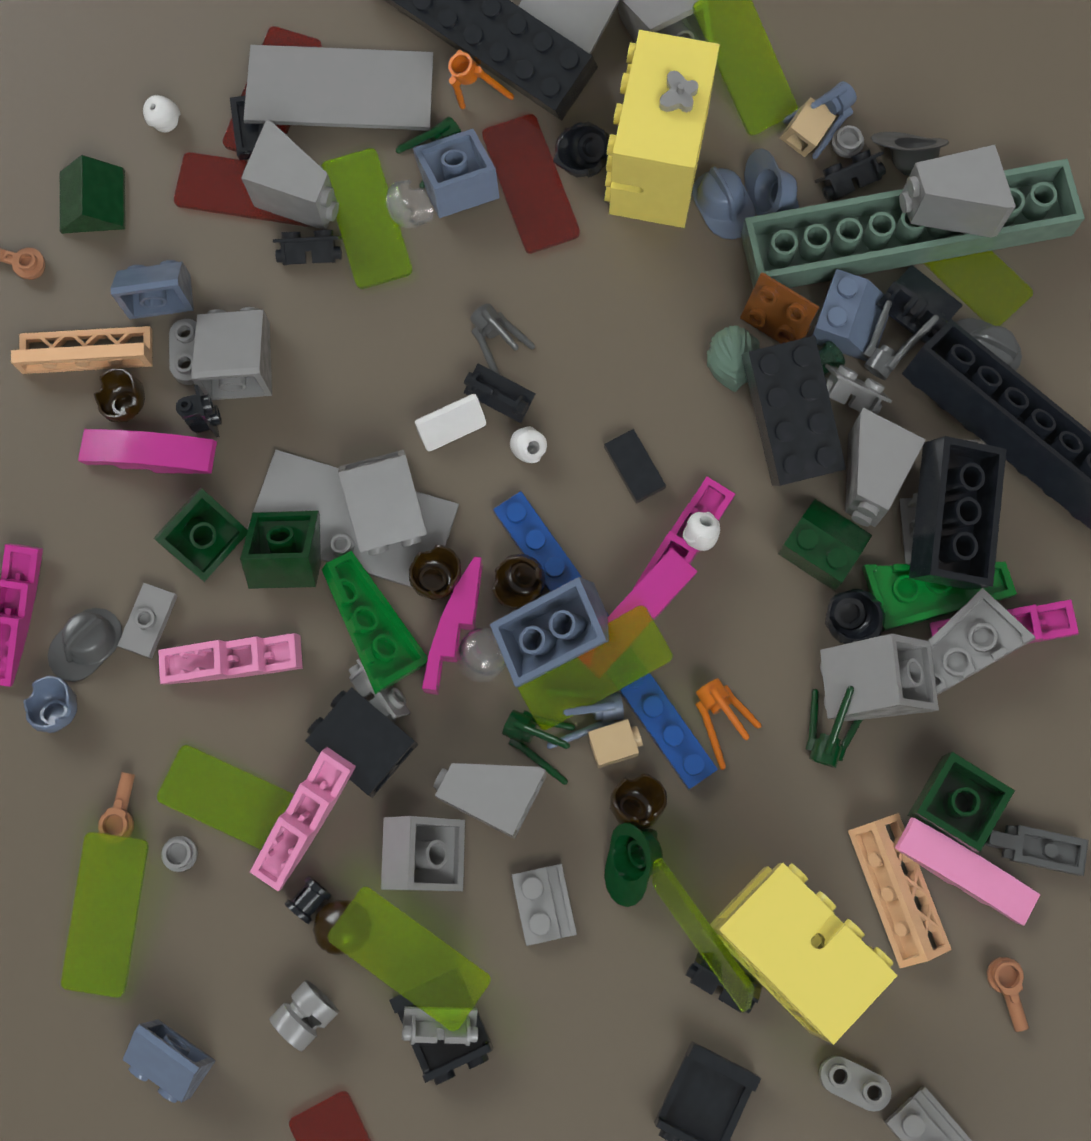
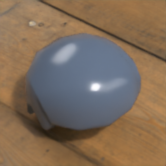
(50, 704)

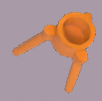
(465, 72)
(718, 698)

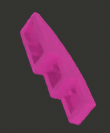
(147, 451)
(709, 498)
(658, 586)
(17, 598)
(457, 615)
(1043, 621)

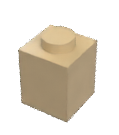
(807, 127)
(614, 743)

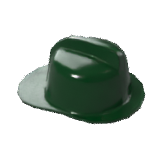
(630, 863)

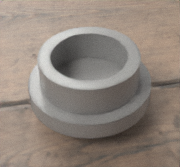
(847, 141)
(179, 854)

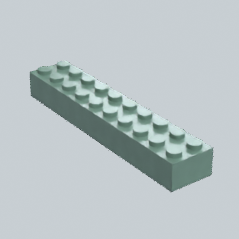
(876, 235)

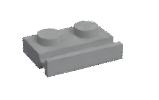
(544, 904)
(924, 1120)

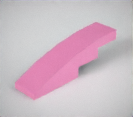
(230, 659)
(302, 819)
(967, 871)

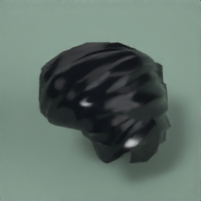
(582, 149)
(854, 616)

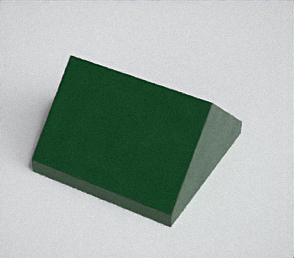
(92, 196)
(201, 534)

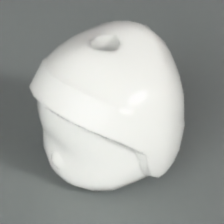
(161, 113)
(528, 444)
(702, 531)

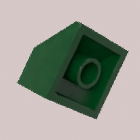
(825, 544)
(282, 550)

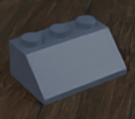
(551, 630)

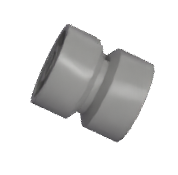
(302, 1017)

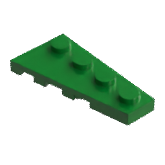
(914, 601)
(375, 628)

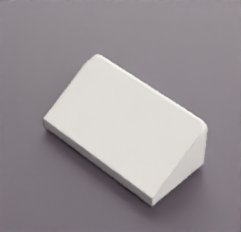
(450, 422)

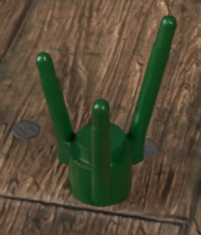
(443, 129)
(522, 728)
(827, 748)

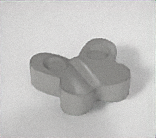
(679, 94)

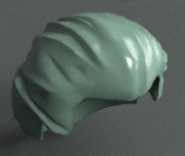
(725, 356)

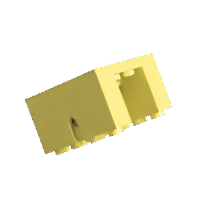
(658, 151)
(803, 951)

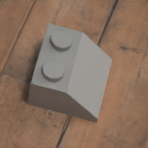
(422, 854)

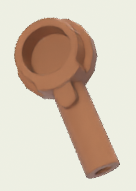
(26, 263)
(117, 819)
(1007, 978)

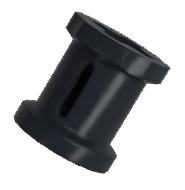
(308, 900)

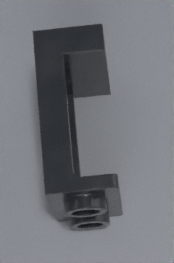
(363, 738)
(440, 1058)
(705, 1097)

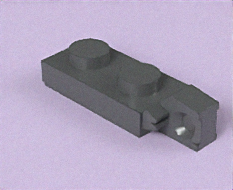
(1041, 848)

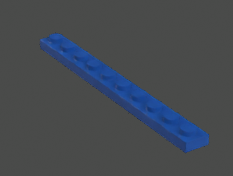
(642, 695)

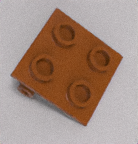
(778, 310)

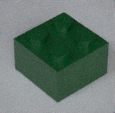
(961, 801)

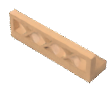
(85, 356)
(895, 893)

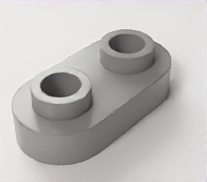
(181, 350)
(855, 1084)

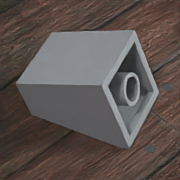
(660, 16)
(288, 181)
(959, 193)
(232, 354)
(877, 466)
(382, 502)
(888, 677)
(491, 793)

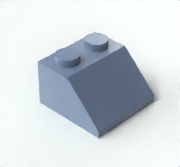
(457, 173)
(153, 289)
(849, 314)
(167, 1060)

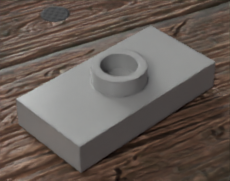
(147, 620)

